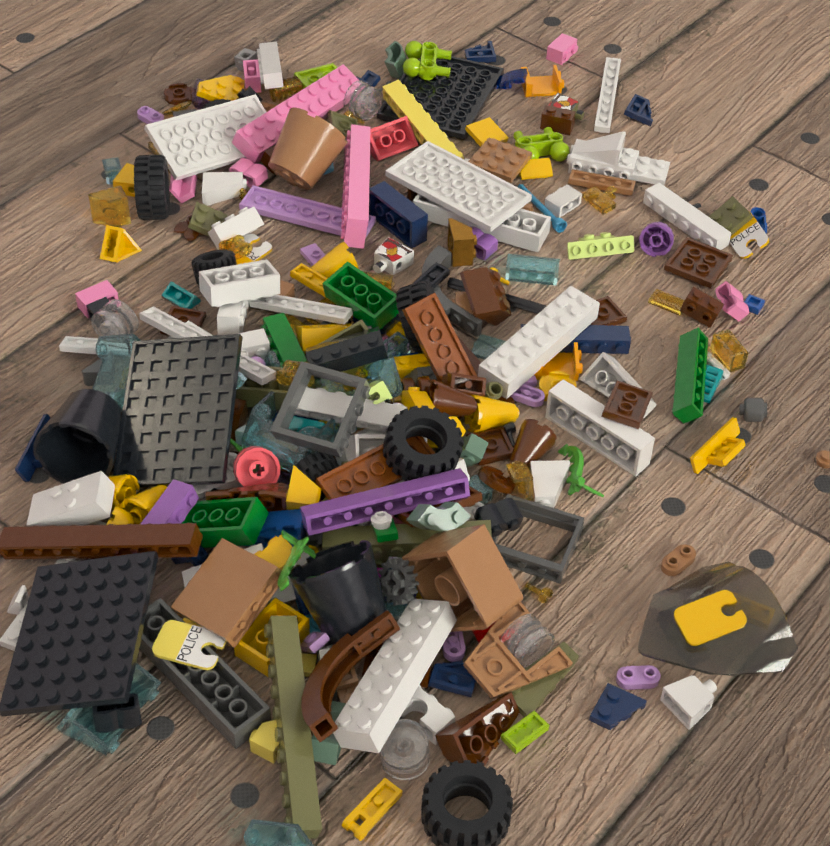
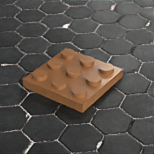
(501, 159)

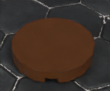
(178, 93)
(494, 478)

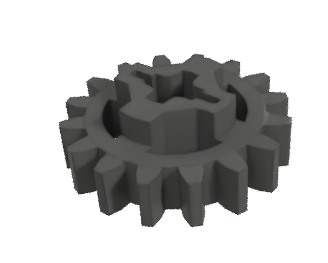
(398, 581)

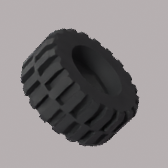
(151, 187)
(407, 296)
(427, 424)
(472, 781)

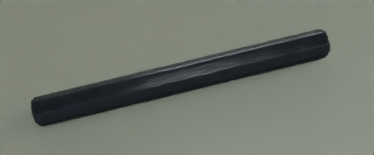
(513, 300)

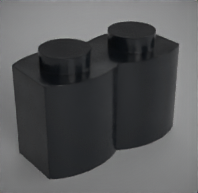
(503, 516)
(115, 716)

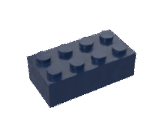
(398, 214)

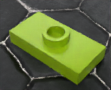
(525, 732)

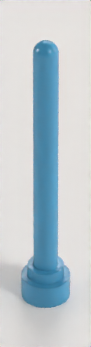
(558, 224)

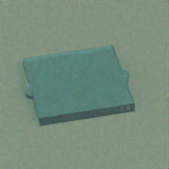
(486, 346)

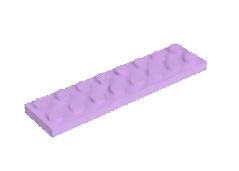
(296, 210)

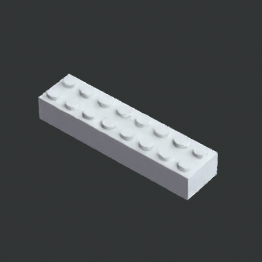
(522, 229)
(539, 340)
(394, 676)

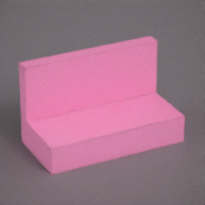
(184, 188)

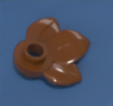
(189, 234)

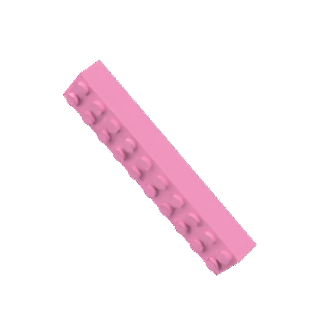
(317, 99)
(356, 187)

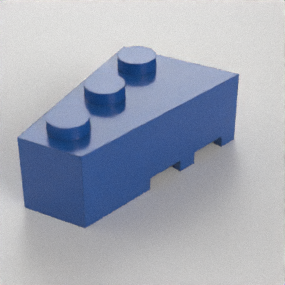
(285, 520)

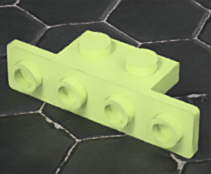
(600, 246)

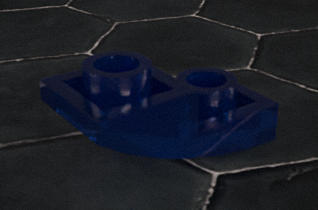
(516, 76)

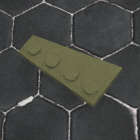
(533, 695)

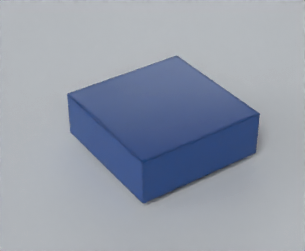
(754, 304)

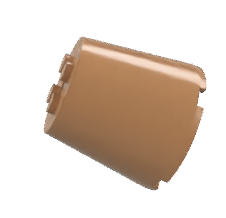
(305, 149)

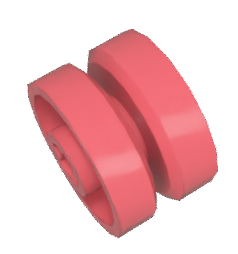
(248, 459)

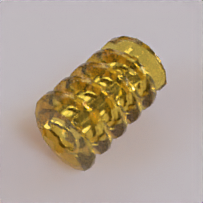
(291, 87)

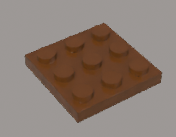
(698, 262)

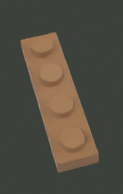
(602, 182)

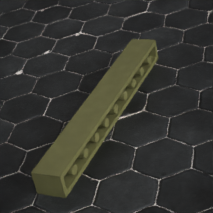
(292, 731)

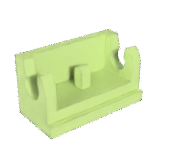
(379, 391)

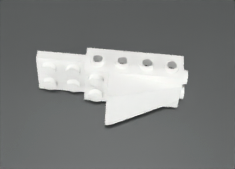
(609, 154)

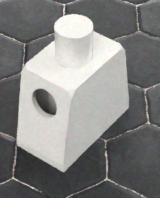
(689, 699)

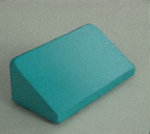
(180, 296)

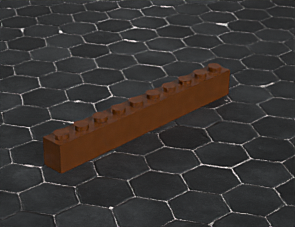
(99, 541)

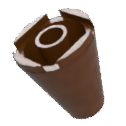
(450, 400)
(532, 442)

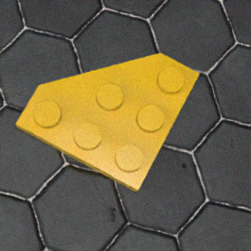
(220, 88)

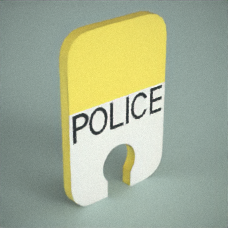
(184, 643)

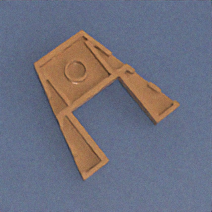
(499, 670)

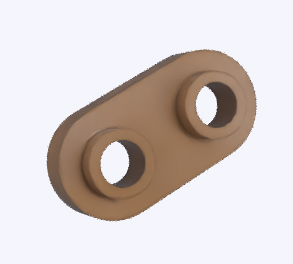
(682, 558)

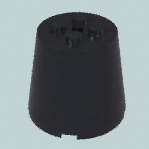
(80, 437)
(340, 588)

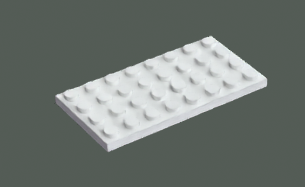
(203, 137)
(459, 186)

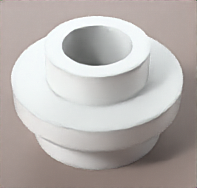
(381, 520)

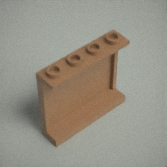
(228, 592)

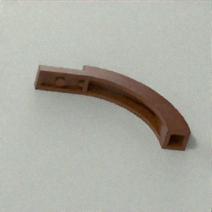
(334, 666)

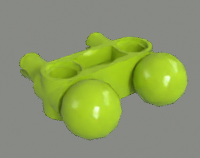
(427, 66)
(543, 144)

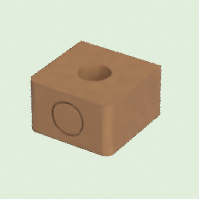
(467, 573)

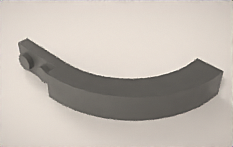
(454, 312)

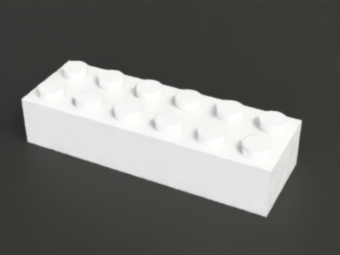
(582, 418)

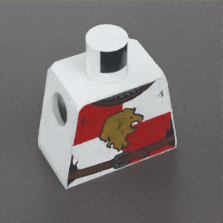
(392, 257)

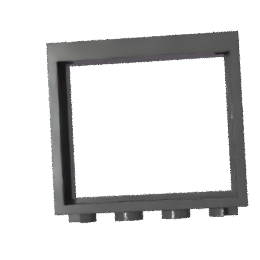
(293, 398)
(536, 565)

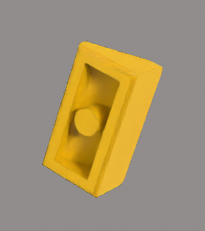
(537, 169)

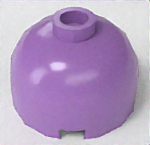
(656, 239)

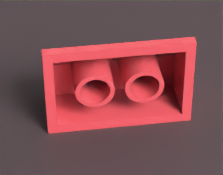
(391, 139)

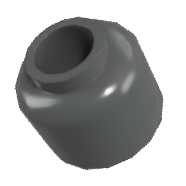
(753, 409)

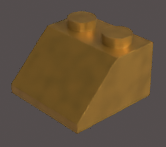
(461, 243)

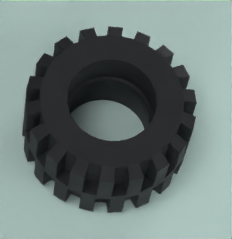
(212, 260)
(316, 466)

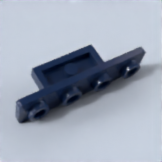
(27, 462)

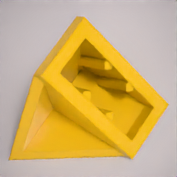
(117, 245)
(301, 491)

